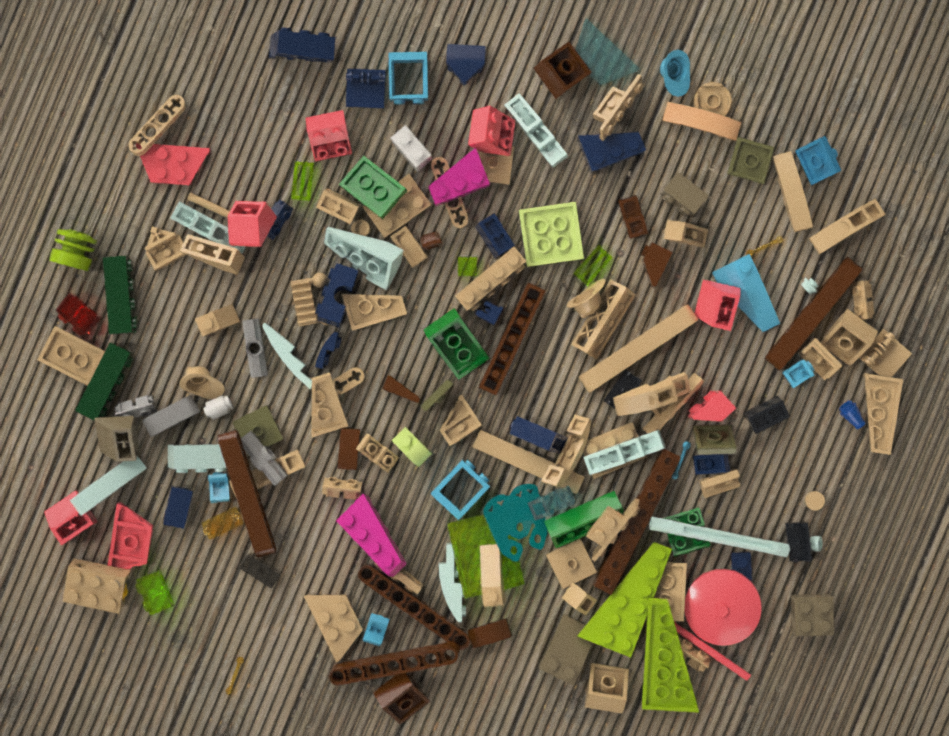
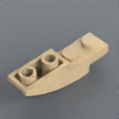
(847, 226)
(652, 397)

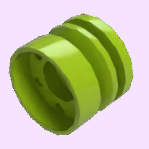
(73, 249)

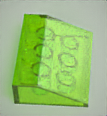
(466, 538)

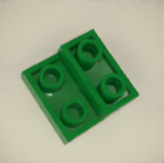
(682, 545)

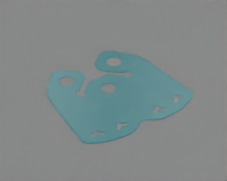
(514, 510)

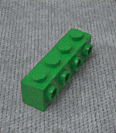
(577, 521)

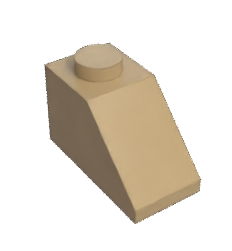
(685, 233)
(217, 320)

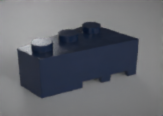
(302, 45)
(612, 150)

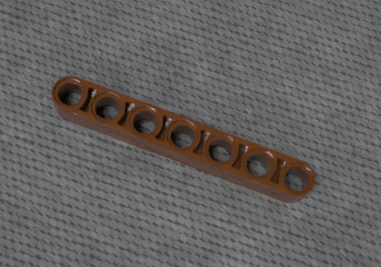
(813, 313)
(247, 493)
(408, 598)
(388, 669)

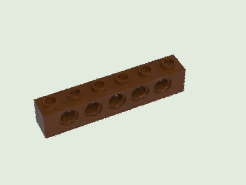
(512, 338)

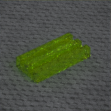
(310, 179)
(603, 253)

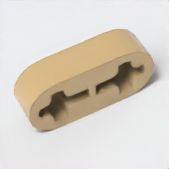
(350, 384)

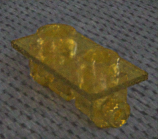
(222, 523)

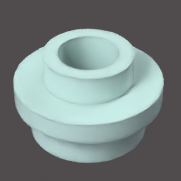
(810, 286)

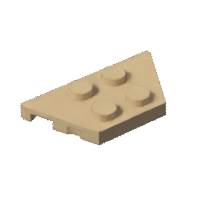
(336, 621)

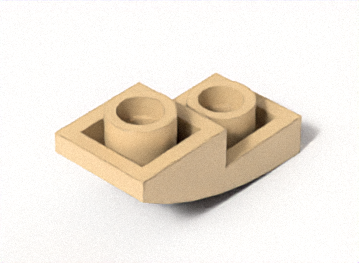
(377, 453)

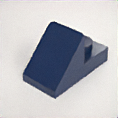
(711, 463)

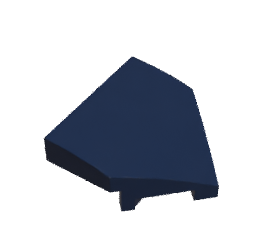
(465, 61)

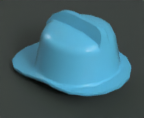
(676, 72)

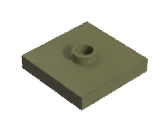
(750, 160)
(437, 396)
(262, 425)
(714, 439)

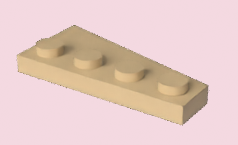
(882, 403)

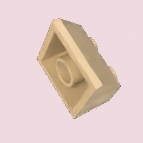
(849, 337)
(607, 688)

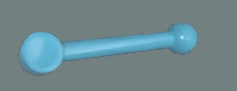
(686, 445)

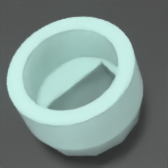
(816, 543)

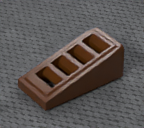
(430, 240)
(393, 386)

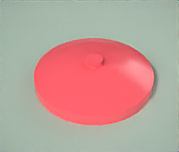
(722, 607)

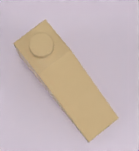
(213, 253)
(491, 576)

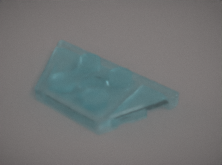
(602, 56)

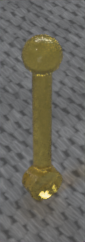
(779, 239)
(229, 690)

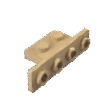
(614, 105)
(667, 412)
(608, 525)

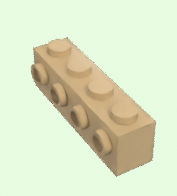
(485, 283)

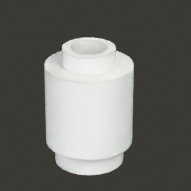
(218, 407)

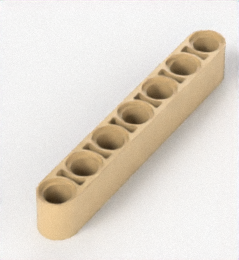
(638, 348)

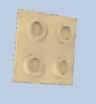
(885, 354)

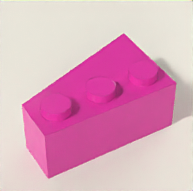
(460, 180)

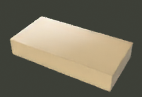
(412, 250)

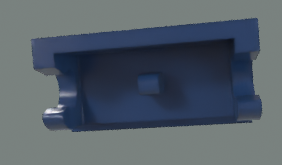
(494, 235)
(492, 314)
(177, 507)

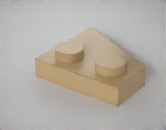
(460, 422)

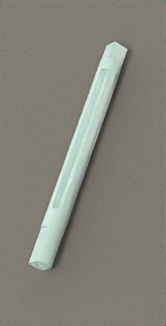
(718, 536)

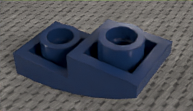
(331, 344)

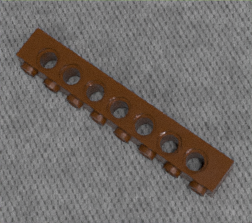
(628, 539)

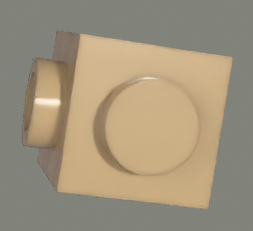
(579, 599)

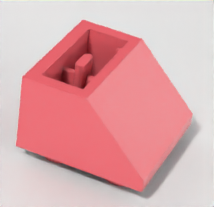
(491, 131)
(328, 135)
(249, 223)
(717, 304)
(713, 408)
(66, 521)

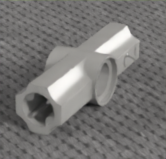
(253, 335)
(263, 458)

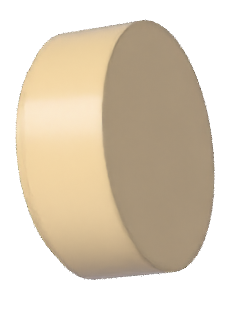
(361, 227)
(814, 500)

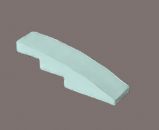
(536, 130)
(202, 225)
(284, 350)
(624, 452)
(107, 485)

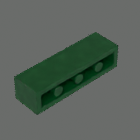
(119, 295)
(104, 381)

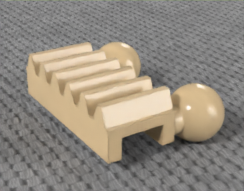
(304, 298)

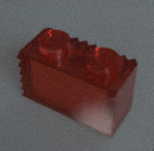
(77, 314)

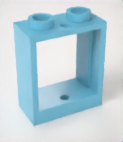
(408, 57)
(450, 506)

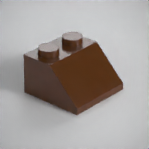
(562, 70)
(401, 697)

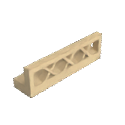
(606, 320)

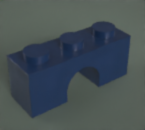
(340, 279)

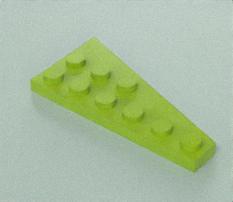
(624, 612)
(665, 670)

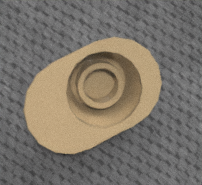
(588, 300)
(199, 382)

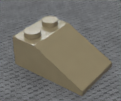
(566, 651)

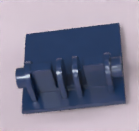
(365, 88)

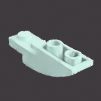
(451, 589)

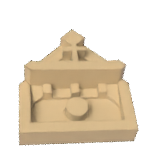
(163, 248)

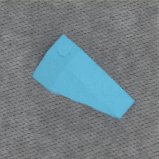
(753, 295)

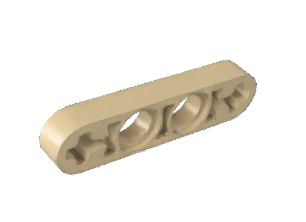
(154, 123)
(452, 216)

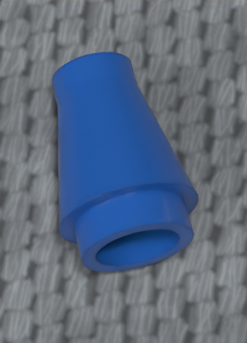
(852, 414)

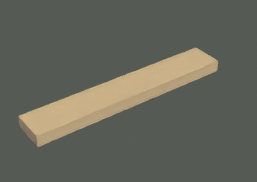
(521, 458)

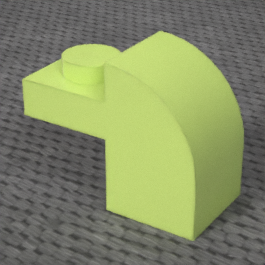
(412, 447)

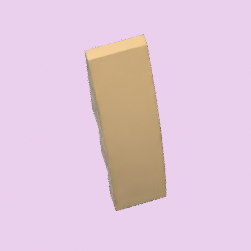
(792, 191)

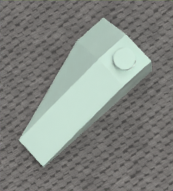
(372, 256)

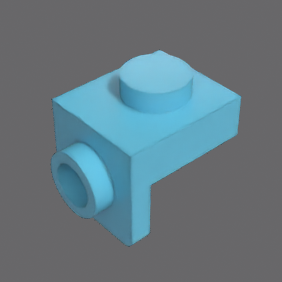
(798, 373)
(219, 487)
(376, 629)

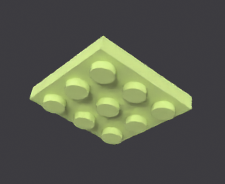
(551, 234)

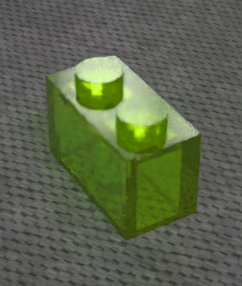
(154, 592)

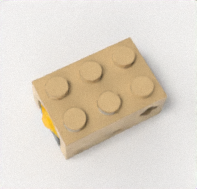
(96, 586)

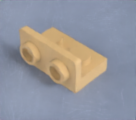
(719, 483)

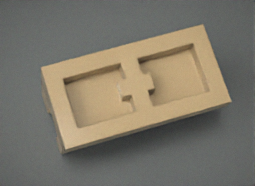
(338, 206)
(820, 358)

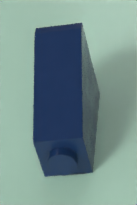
(538, 435)

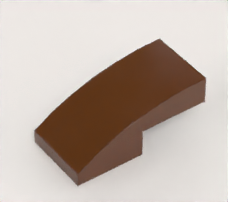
(632, 216)
(347, 448)
(489, 633)

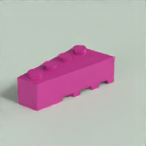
(369, 532)

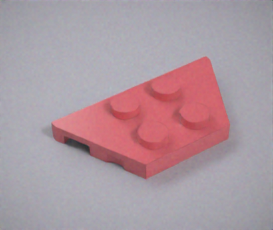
(173, 163)
(129, 539)

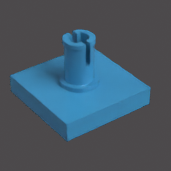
(818, 160)

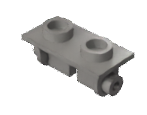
(142, 408)

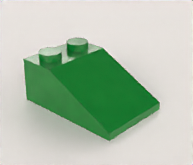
(456, 343)

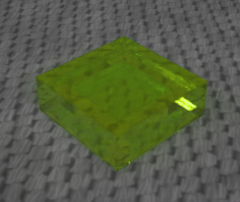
(467, 266)

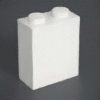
(411, 148)

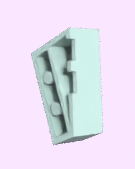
(195, 457)

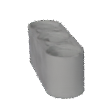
(171, 416)

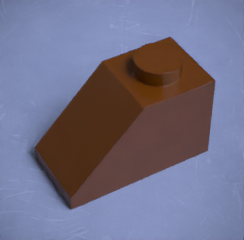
(654, 262)

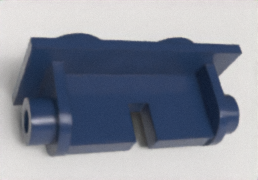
(283, 213)

